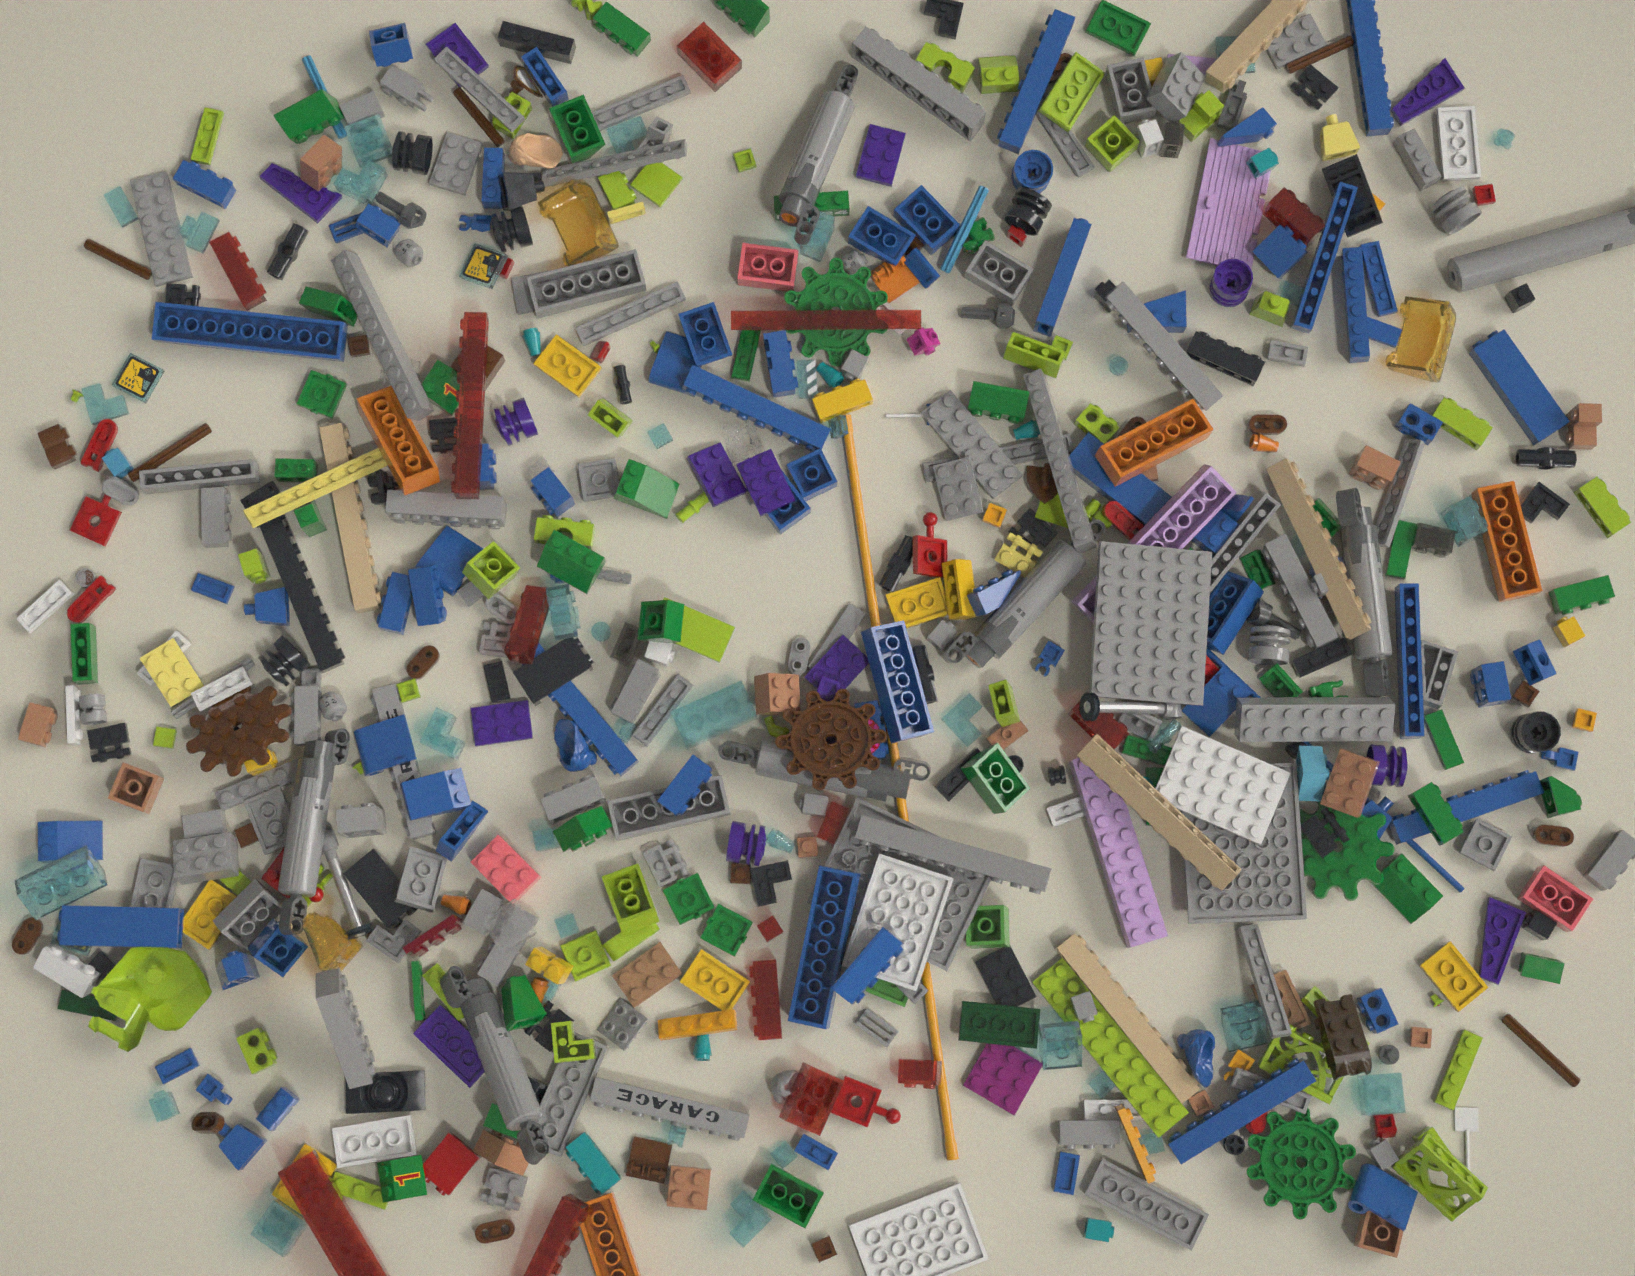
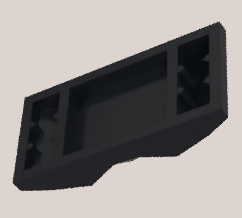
(1364, 209)
(388, 1093)

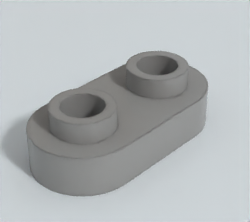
(502, 610)
(800, 656)

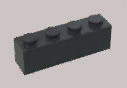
(526, 38)
(1224, 358)

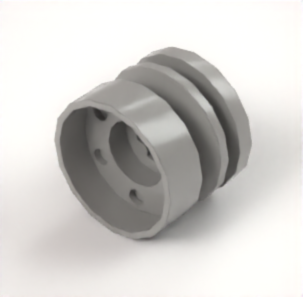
(1457, 212)
(1269, 648)

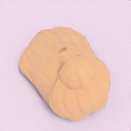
(535, 151)

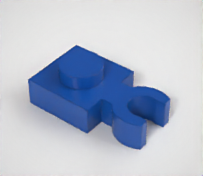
(1050, 655)

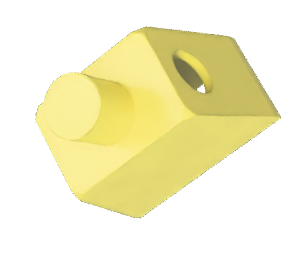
(1337, 139)

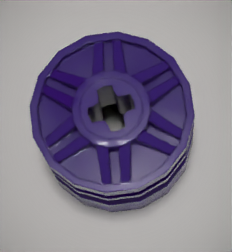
(1231, 273)
(515, 421)
(1392, 764)
(746, 843)

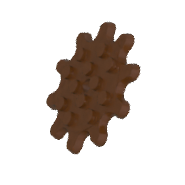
(833, 719)
(249, 742)

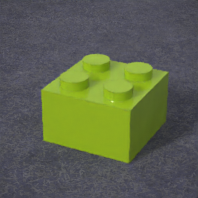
(1112, 143)
(491, 570)

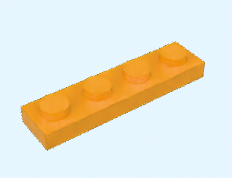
(697, 1024)
(1139, 1150)

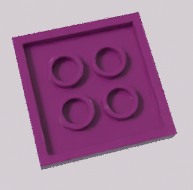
(1003, 1076)

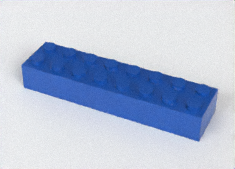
(824, 947)

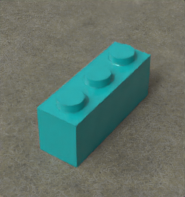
(592, 1163)

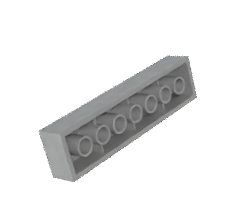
(918, 83)
(1314, 719)

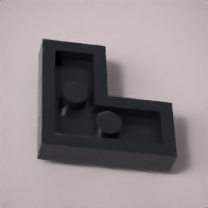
(949, 13)
(1543, 499)
(763, 880)

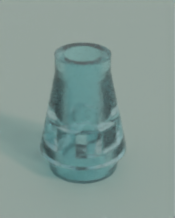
(779, 841)

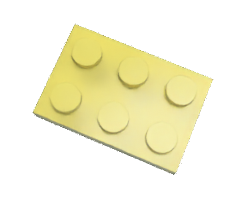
(171, 672)

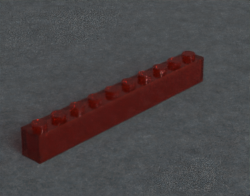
(826, 319)
(471, 405)

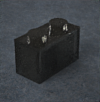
(1173, 139)
(1433, 540)
(626, 645)

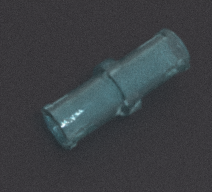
(1164, 736)

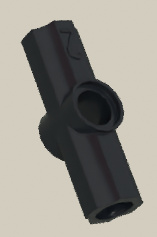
(292, 241)
(1546, 458)
(898, 565)
(925, 673)

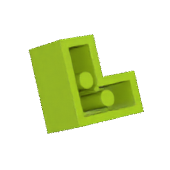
(1202, 115)
(565, 1046)

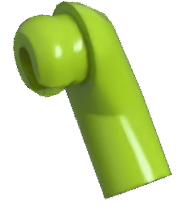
(773, 729)

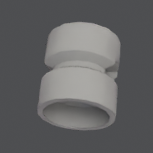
(93, 709)

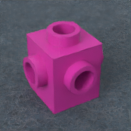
(923, 341)

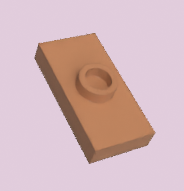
(1007, 735)

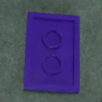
(461, 46)
(880, 155)
(716, 474)
(765, 482)
(840, 663)
(501, 723)

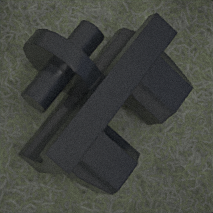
(383, 483)

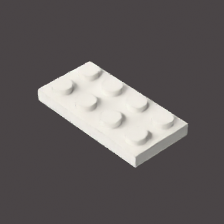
(1458, 143)
(374, 1141)

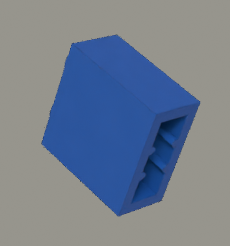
(1280, 251)

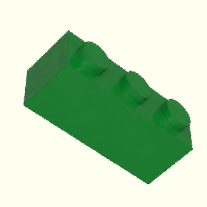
(621, 29)
(1582, 595)
(84, 653)
(1436, 813)

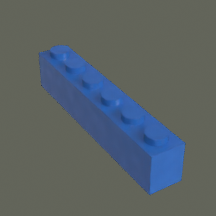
(1355, 305)

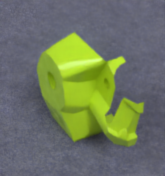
(160, 989)

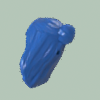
(573, 747)
(1199, 1054)

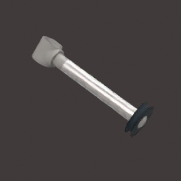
(1091, 707)
(329, 848)

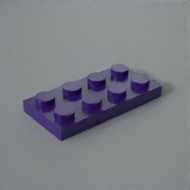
(451, 1044)

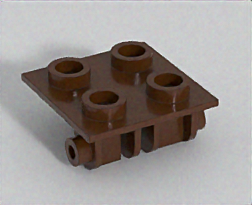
(648, 1160)

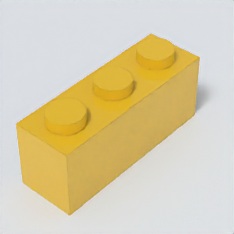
(842, 400)
(958, 584)

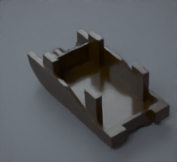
(1342, 1037)

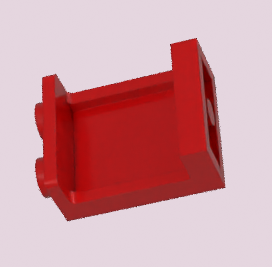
(449, 1164)

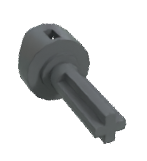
(407, 213)
(992, 314)
(1263, 615)

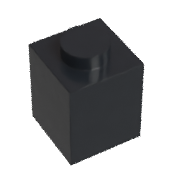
(1101, 291)
(1520, 298)
(1539, 925)

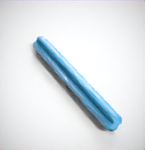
(318, 84)
(964, 229)

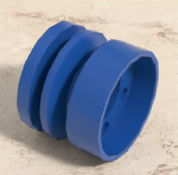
(1032, 162)

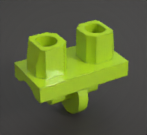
(590, 7)

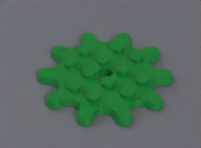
(840, 291)
(1353, 862)
(1322, 1157)

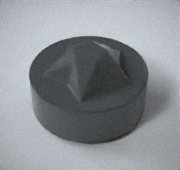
(1388, 1054)

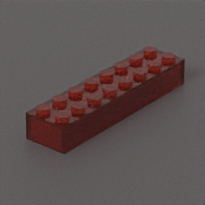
(330, 1218)

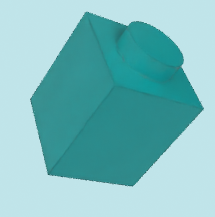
(1262, 162)
(1098, 1229)

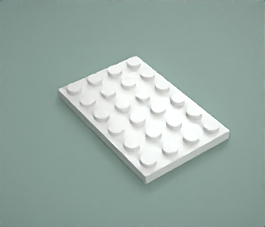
(1222, 785)
(908, 905)
(921, 1237)

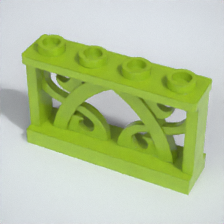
(1315, 1089)
(1438, 1195)

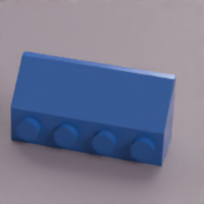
(1229, 608)
(868, 966)

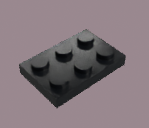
(1005, 978)

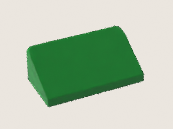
(1330, 520)
(1258, 569)

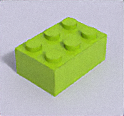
(630, 899)

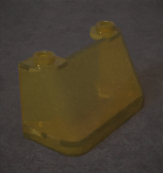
(579, 222)
(1423, 338)
(329, 943)

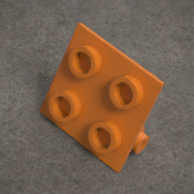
(894, 279)

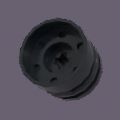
(408, 152)
(1027, 211)
(512, 229)
(283, 661)
(1544, 726)

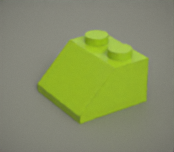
(998, 74)

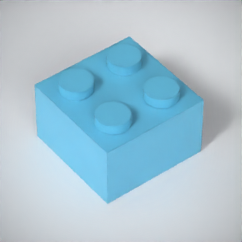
(1311, 773)

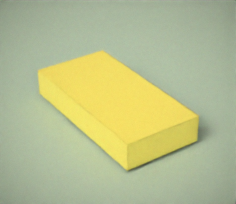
(626, 212)

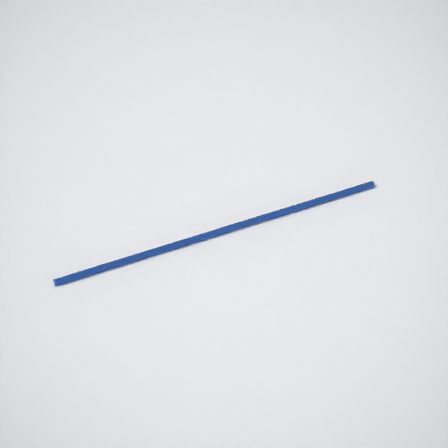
(1411, 843)

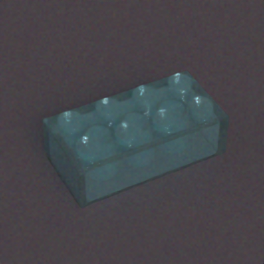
(714, 715)
(60, 882)

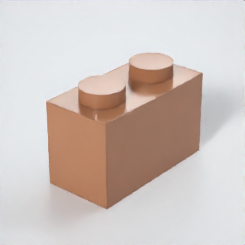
(38, 724)

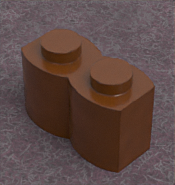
(57, 446)

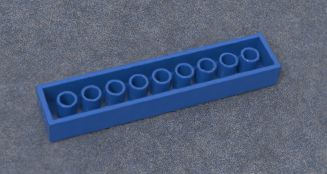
(249, 331)

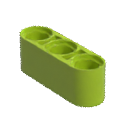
(622, 944)

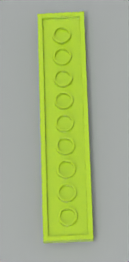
(1113, 1051)

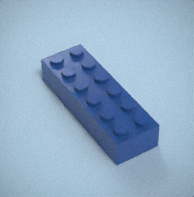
(897, 681)

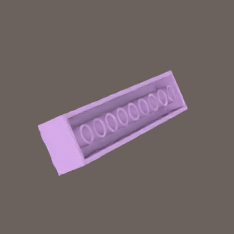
(1175, 522)
(1119, 858)

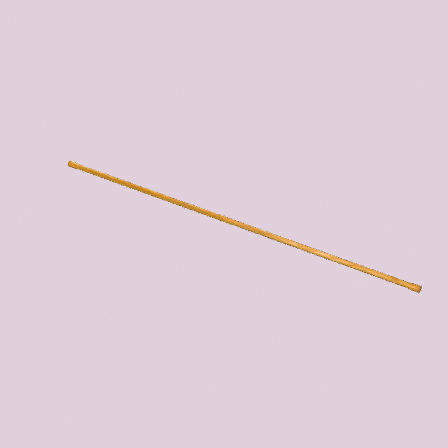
(950, 1142)

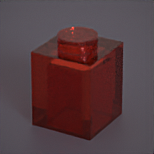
(770, 929)

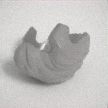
(782, 1085)

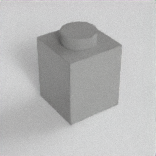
(854, 365)
(942, 635)
(814, 805)
(1084, 1007)
(1382, 1153)

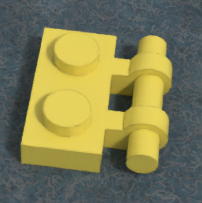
(1015, 559)

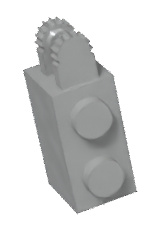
(405, 88)

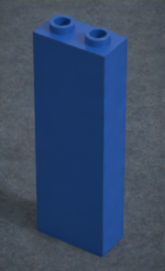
(1062, 277)
(1518, 386)
(1136, 495)
(121, 926)

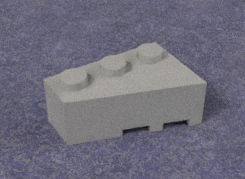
(1436, 672)
(635, 691)

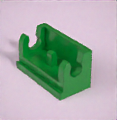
(1280, 683)
(1541, 968)

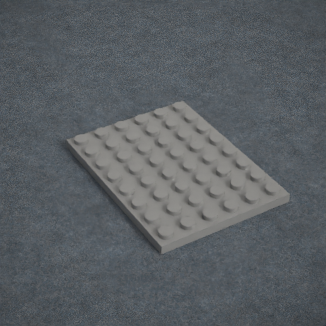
(1150, 623)
(1270, 874)
(963, 897)

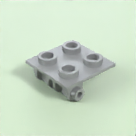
(622, 1024)

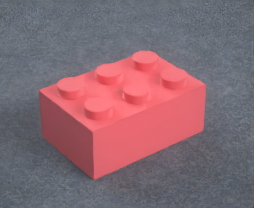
(768, 267)
(505, 869)
(1555, 898)

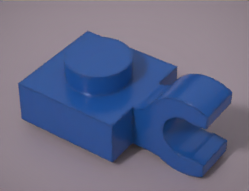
(477, 222)
(1563, 758)
(211, 1089)

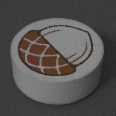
(85, 577)

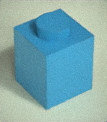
(117, 463)

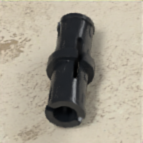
(622, 384)

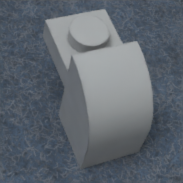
(657, 133)

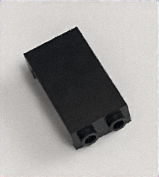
(553, 669)
(378, 888)

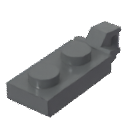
(1233, 107)

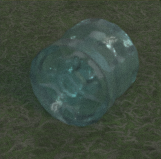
(676, 1136)

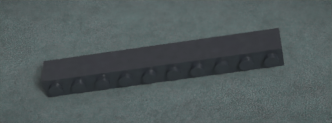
(300, 588)

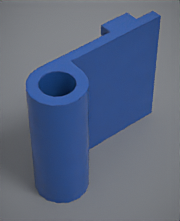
(672, 363)
(450, 554)
(384, 745)
(1383, 1196)

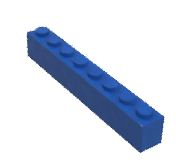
(1369, 67)
(1036, 81)
(1324, 257)
(755, 408)
(1409, 661)
(593, 725)
(1472, 804)
(1241, 1110)

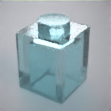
(545, 840)
(164, 1106)

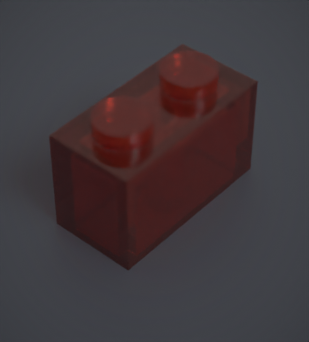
(832, 823)
(919, 1072)

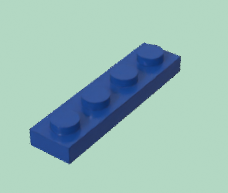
(1378, 279)

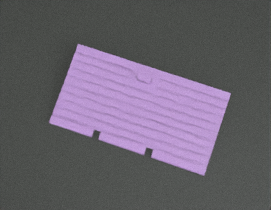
(1227, 207)

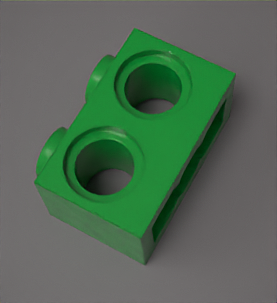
(295, 470)

